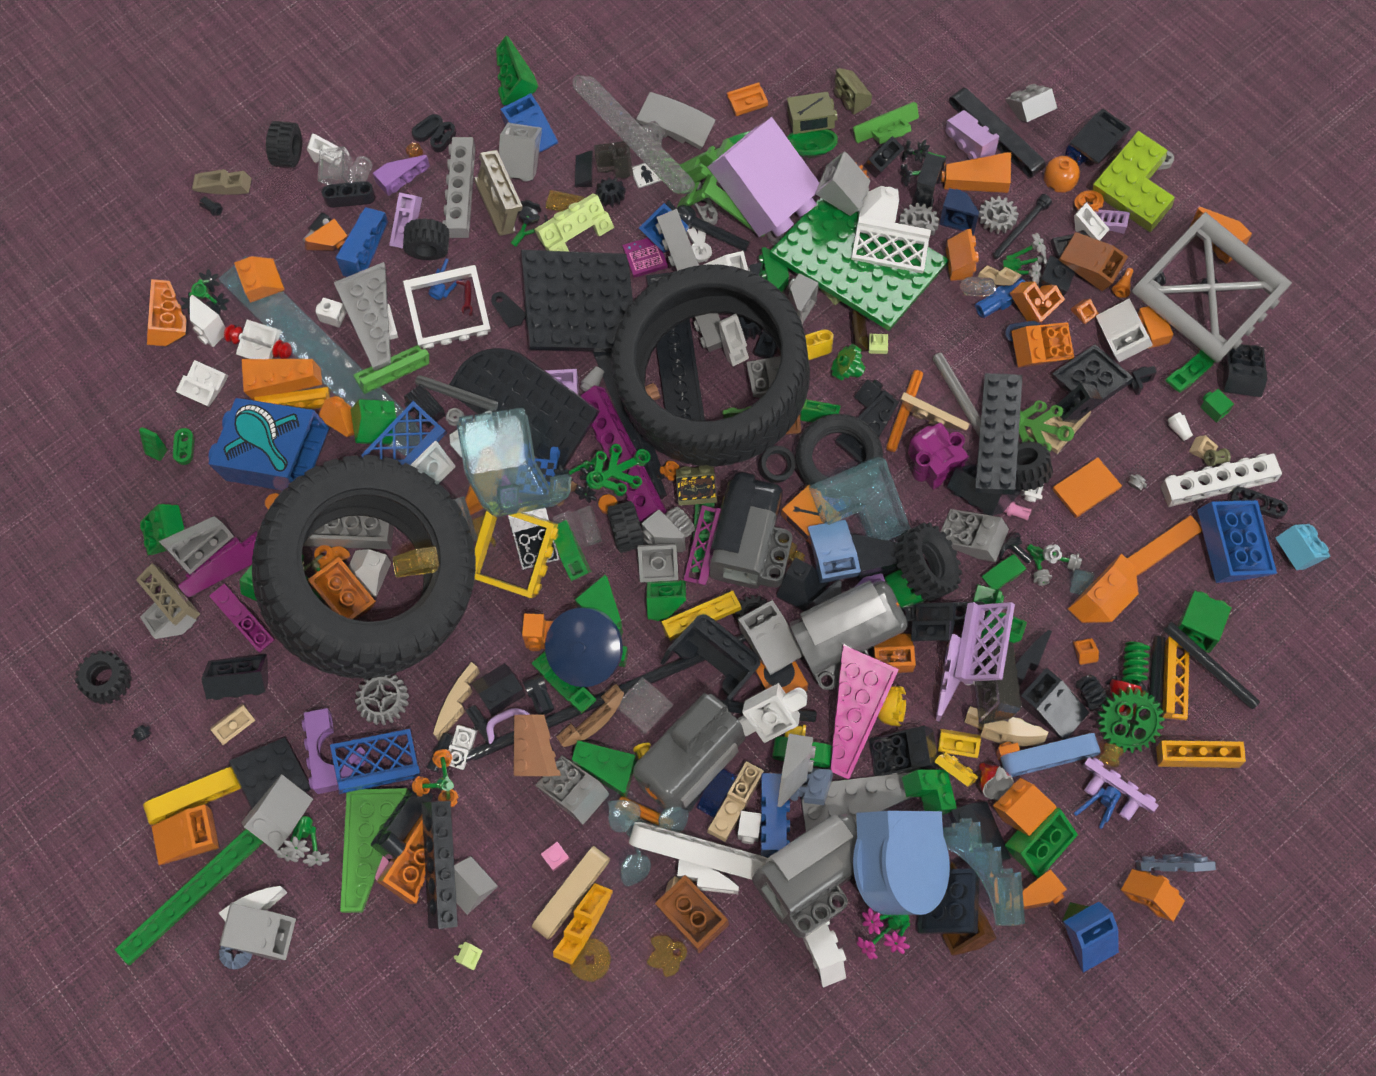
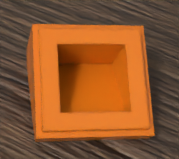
(1085, 310)
(1086, 651)

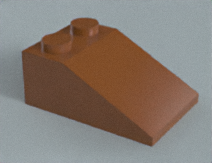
(692, 914)

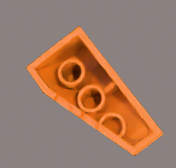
(165, 317)

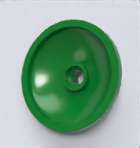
(813, 143)

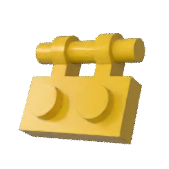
(956, 769)

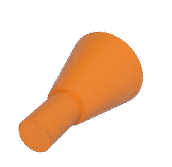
(1122, 287)

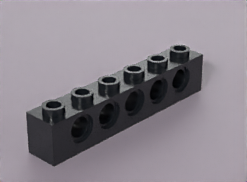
(439, 865)

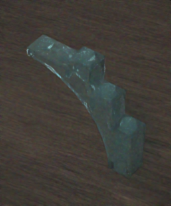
(1001, 883)

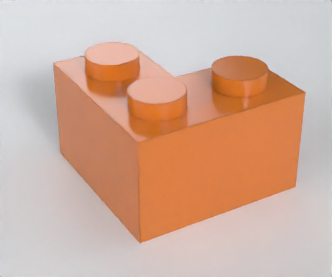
(1035, 302)
(535, 631)
(1154, 893)

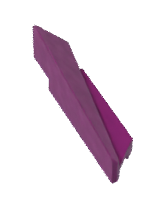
(223, 563)

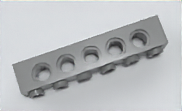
(464, 148)

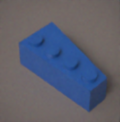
(773, 818)

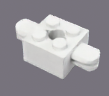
(778, 718)

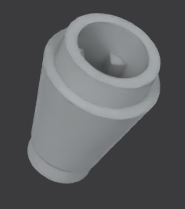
(592, 379)

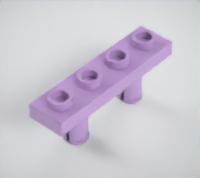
(1129, 789)

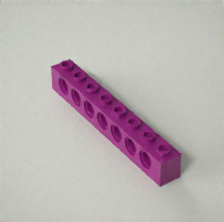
(614, 428)

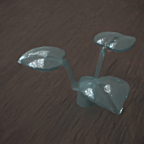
(622, 818)

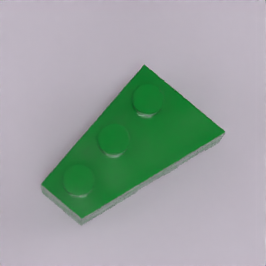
(606, 765)

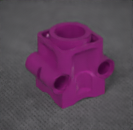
(936, 454)

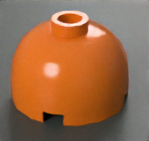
(1062, 174)

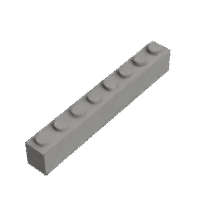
(683, 257)

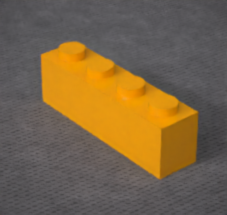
(1200, 754)

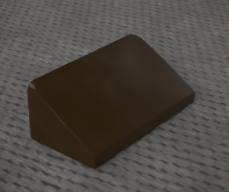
(859, 331)

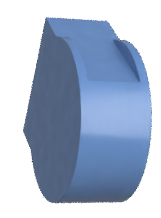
(901, 861)

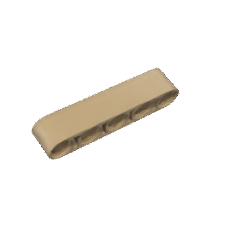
(571, 892)

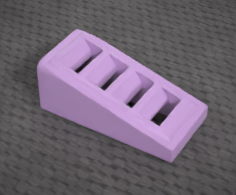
(1116, 216)

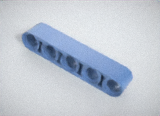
(1051, 755)

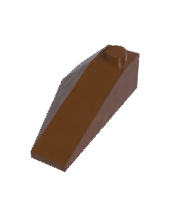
(969, 942)

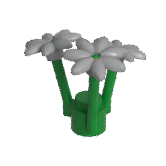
(1014, 263)
(295, 846)

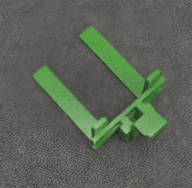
(698, 170)

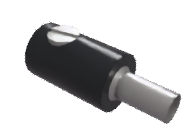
(319, 222)

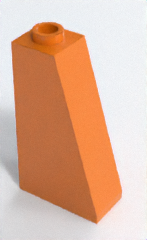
(979, 174)

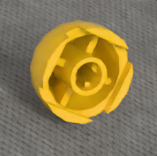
(893, 707)

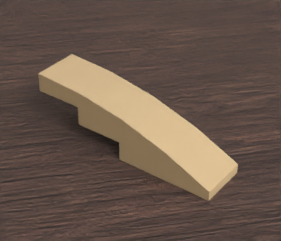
(453, 708)

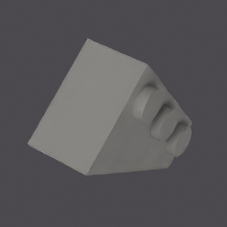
(197, 543)

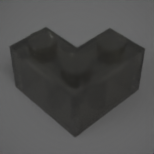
(614, 157)

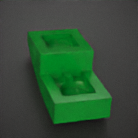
(1004, 572)

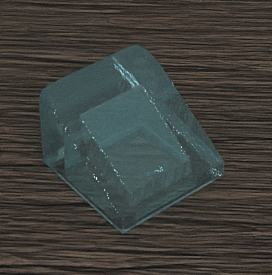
(1081, 581)

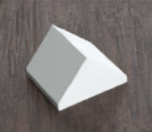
(434, 463)

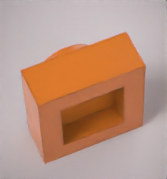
(1007, 748)

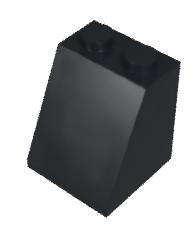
(875, 556)

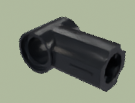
(538, 693)

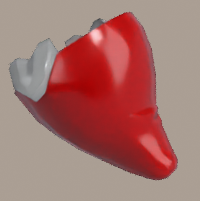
(994, 781)

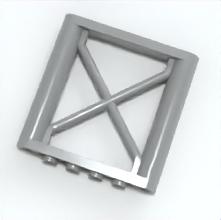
(1212, 343)

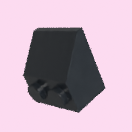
(498, 689)

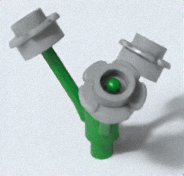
(1052, 554)

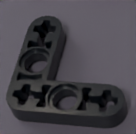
(1266, 499)

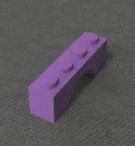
(318, 727)

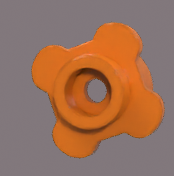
(672, 466)

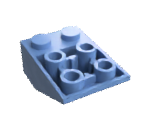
(834, 551)

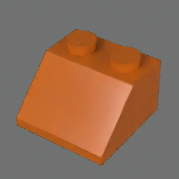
(259, 277)
(1024, 807)

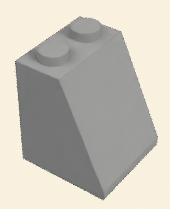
(520, 150)
(844, 184)

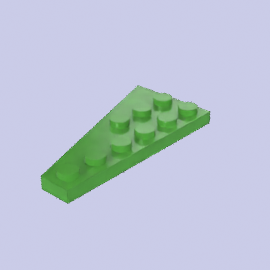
(364, 817)

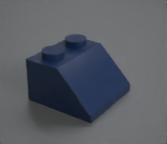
(959, 211)

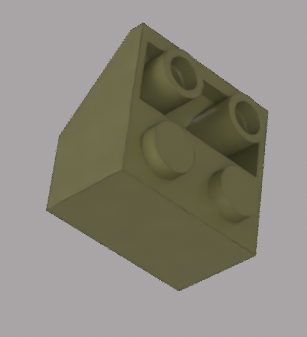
(851, 91)

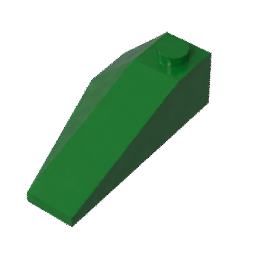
(514, 73)

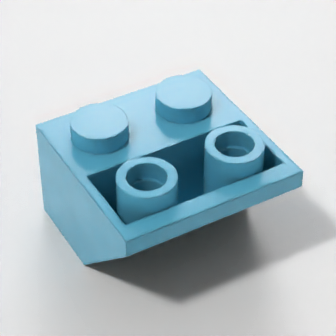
(1303, 546)

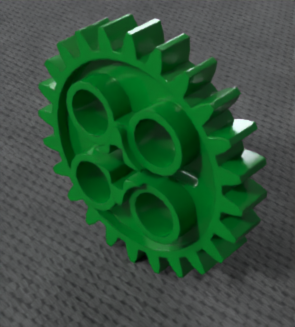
(1148, 722)

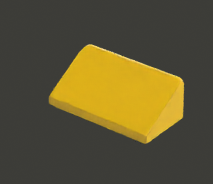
(959, 743)

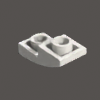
(462, 744)

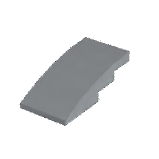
(677, 119)

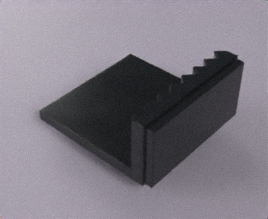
(1057, 274)

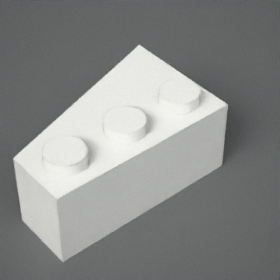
(825, 953)

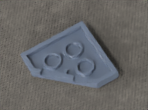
(1189, 862)

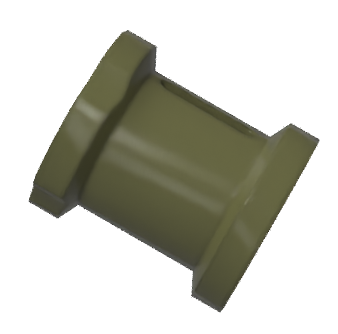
(1217, 457)

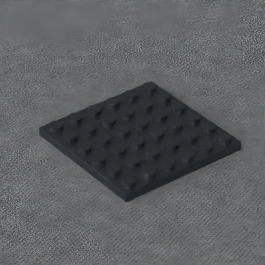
(574, 299)

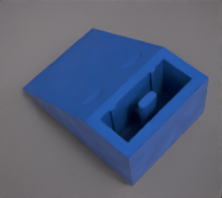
(528, 112)
(1093, 935)

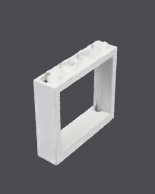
(440, 278)

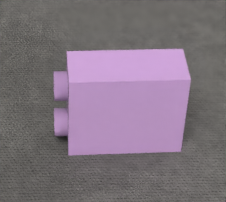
(766, 179)

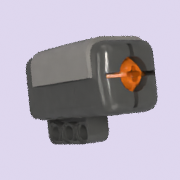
(853, 618)
(690, 753)
(810, 874)

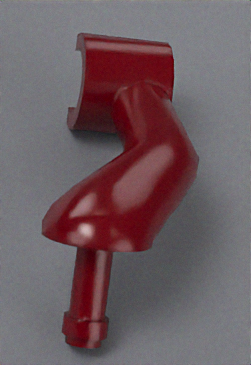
(467, 296)

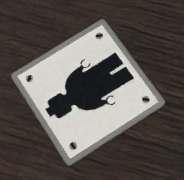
(644, 175)

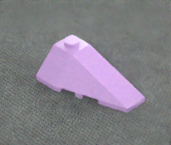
(949, 682)

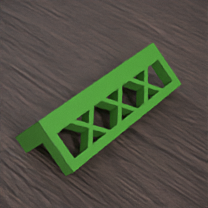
(394, 370)

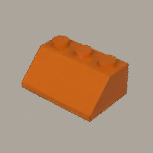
(342, 590)

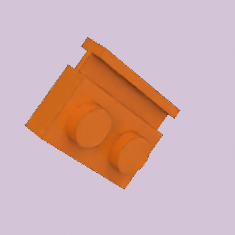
(747, 99)

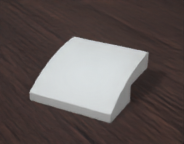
(202, 383)

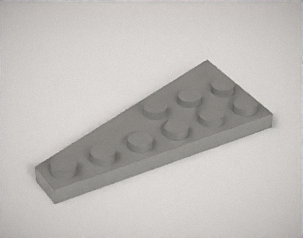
(367, 306)
(855, 797)

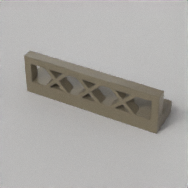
(168, 589)

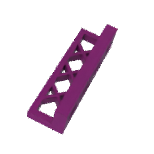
(705, 570)

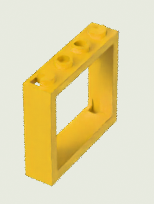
(540, 567)

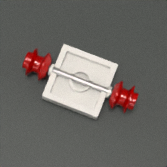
(257, 341)

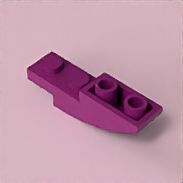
(241, 618)

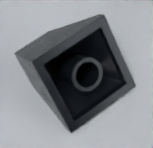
(800, 585)

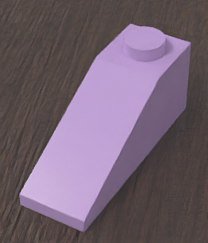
(407, 209)

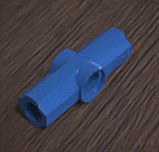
(998, 300)

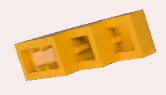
(582, 925)

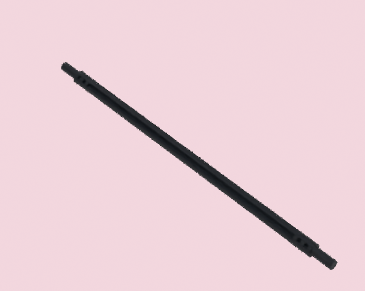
(571, 712)

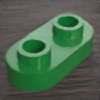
(183, 447)

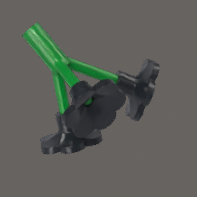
(528, 214)

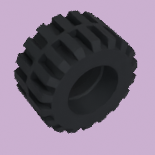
(283, 144)
(426, 239)
(1033, 466)
(625, 526)
(93, 667)

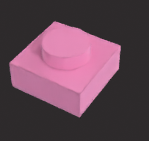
(555, 856)

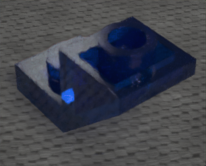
(716, 793)

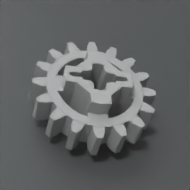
(998, 214)
(919, 216)

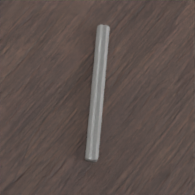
(958, 391)

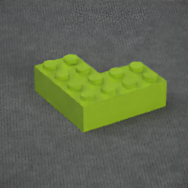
(1128, 186)

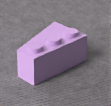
(970, 136)

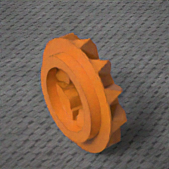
(1089, 196)

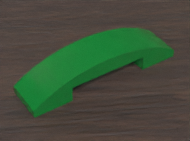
(1190, 372)
(576, 696)

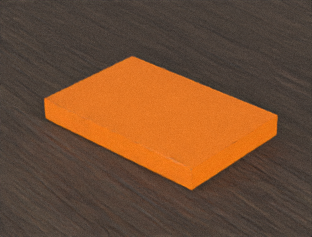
(1087, 487)

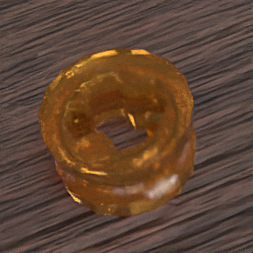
(414, 150)

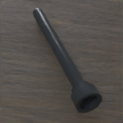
(1042, 203)

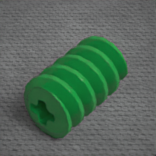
(1134, 662)

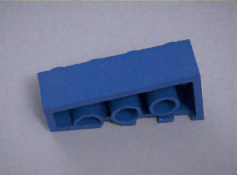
(362, 242)

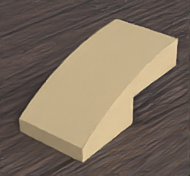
(1002, 277)

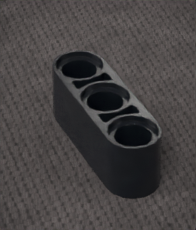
(340, 194)

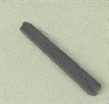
(457, 393)

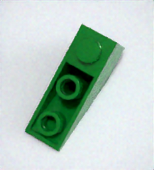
(570, 552)

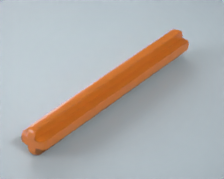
(903, 412)

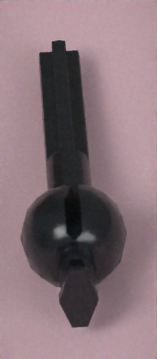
(688, 215)

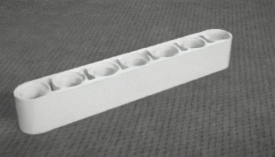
(695, 850)

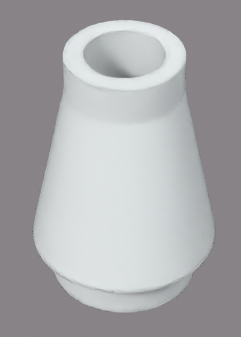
(1180, 426)

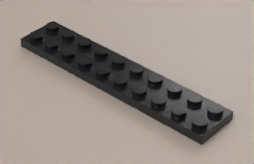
(679, 369)

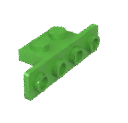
(887, 125)

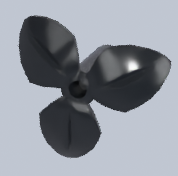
(1013, 543)

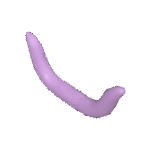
(500, 717)

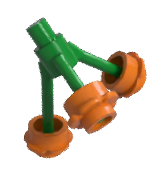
(442, 759)

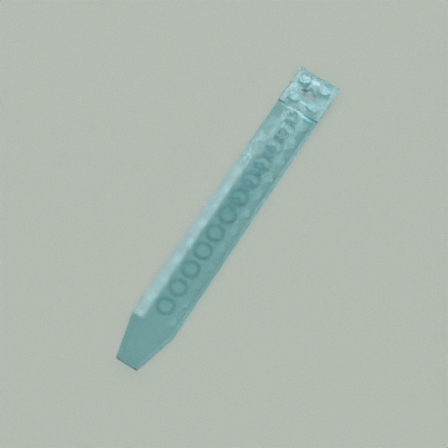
(313, 343)

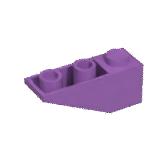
(398, 173)

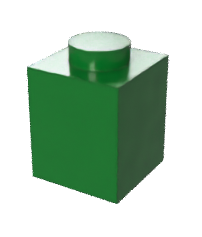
(1216, 405)

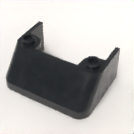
(720, 650)

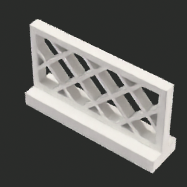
(892, 232)

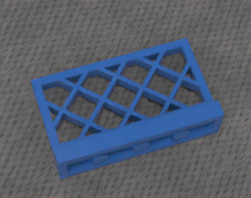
(436, 434)
(382, 776)

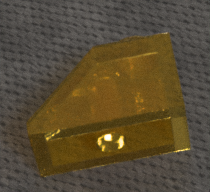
(416, 562)

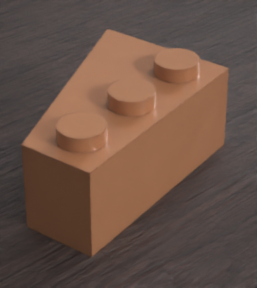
(532, 747)

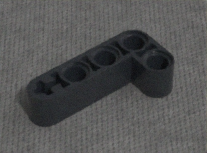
(391, 836)

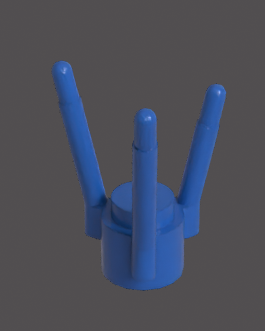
(439, 291)
(1109, 798)

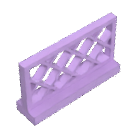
(972, 642)

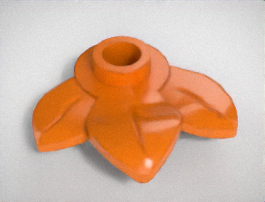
(332, 554)

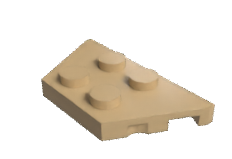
(934, 415)

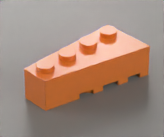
(279, 376)
(406, 873)

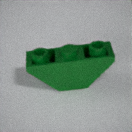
(773, 270)

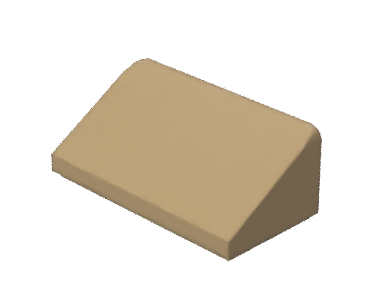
(232, 724)

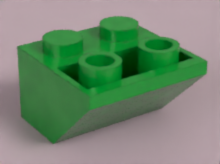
(159, 524)

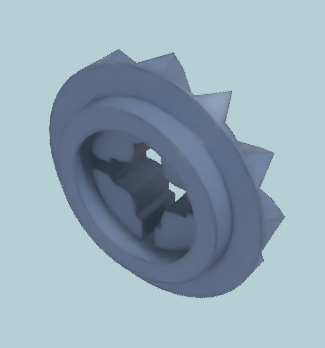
(233, 963)

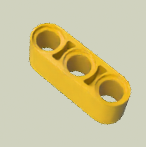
(819, 343)

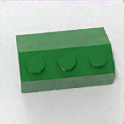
(1044, 845)

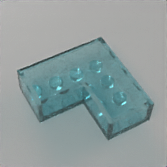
(863, 490)

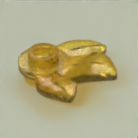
(664, 957)

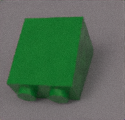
(601, 598)
(1204, 620)

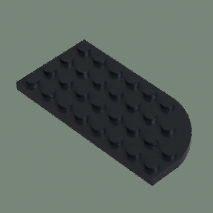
(553, 410)

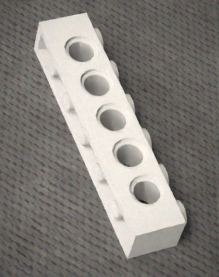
(1176, 495)

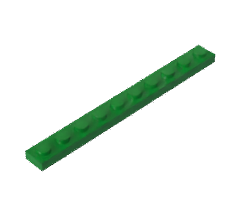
(188, 896)

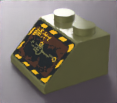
(696, 485)

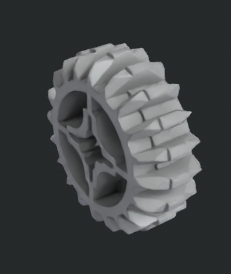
(367, 698)

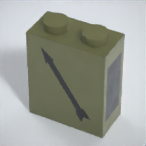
(811, 112)

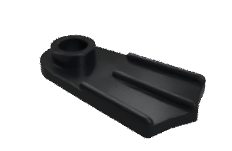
(508, 310)

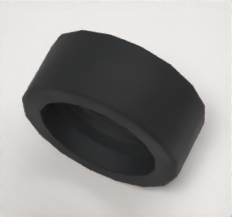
(787, 454)

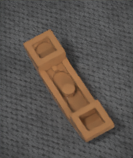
(596, 721)

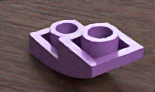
(353, 761)

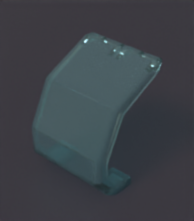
(503, 464)

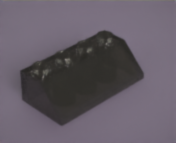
(998, 698)

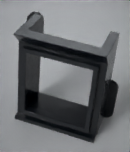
(928, 178)

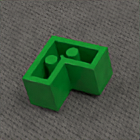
(932, 787)

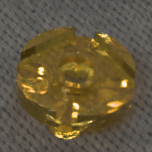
(599, 968)

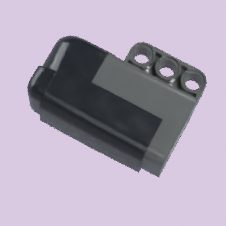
(748, 534)

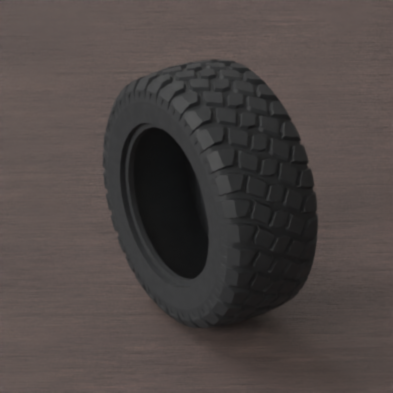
(379, 491)

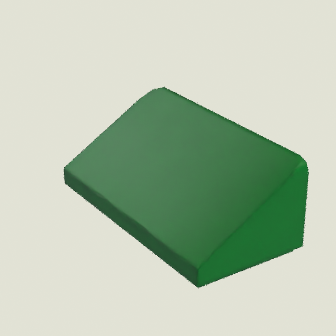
(814, 410)

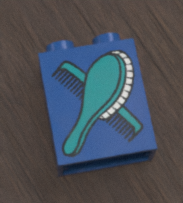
(267, 444)

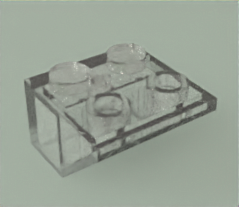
(644, 705)

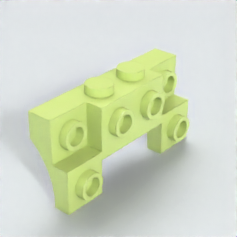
(574, 221)

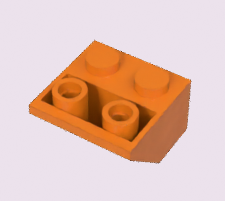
(961, 255)
(897, 652)

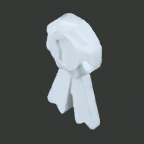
(701, 249)

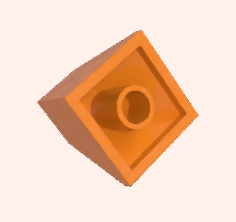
(327, 237)
(337, 415)

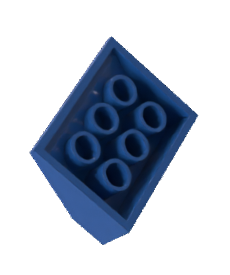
(1236, 540)

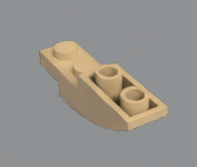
(1012, 731)
(735, 802)

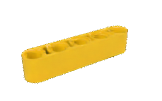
(191, 796)

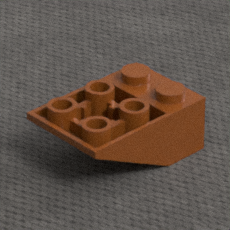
(1093, 260)

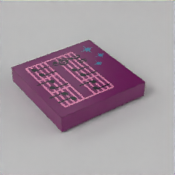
(644, 257)

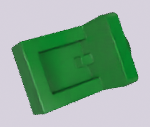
(987, 595)

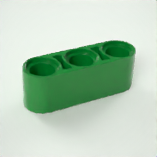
(822, 753)

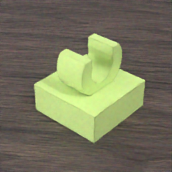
(878, 343)
(468, 955)

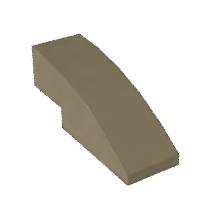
(222, 182)

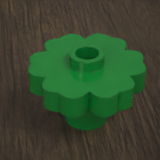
(848, 363)

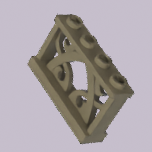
(498, 192)

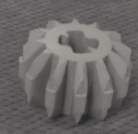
(681, 521)

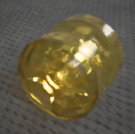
(1111, 755)

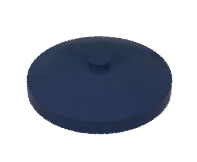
(583, 647)

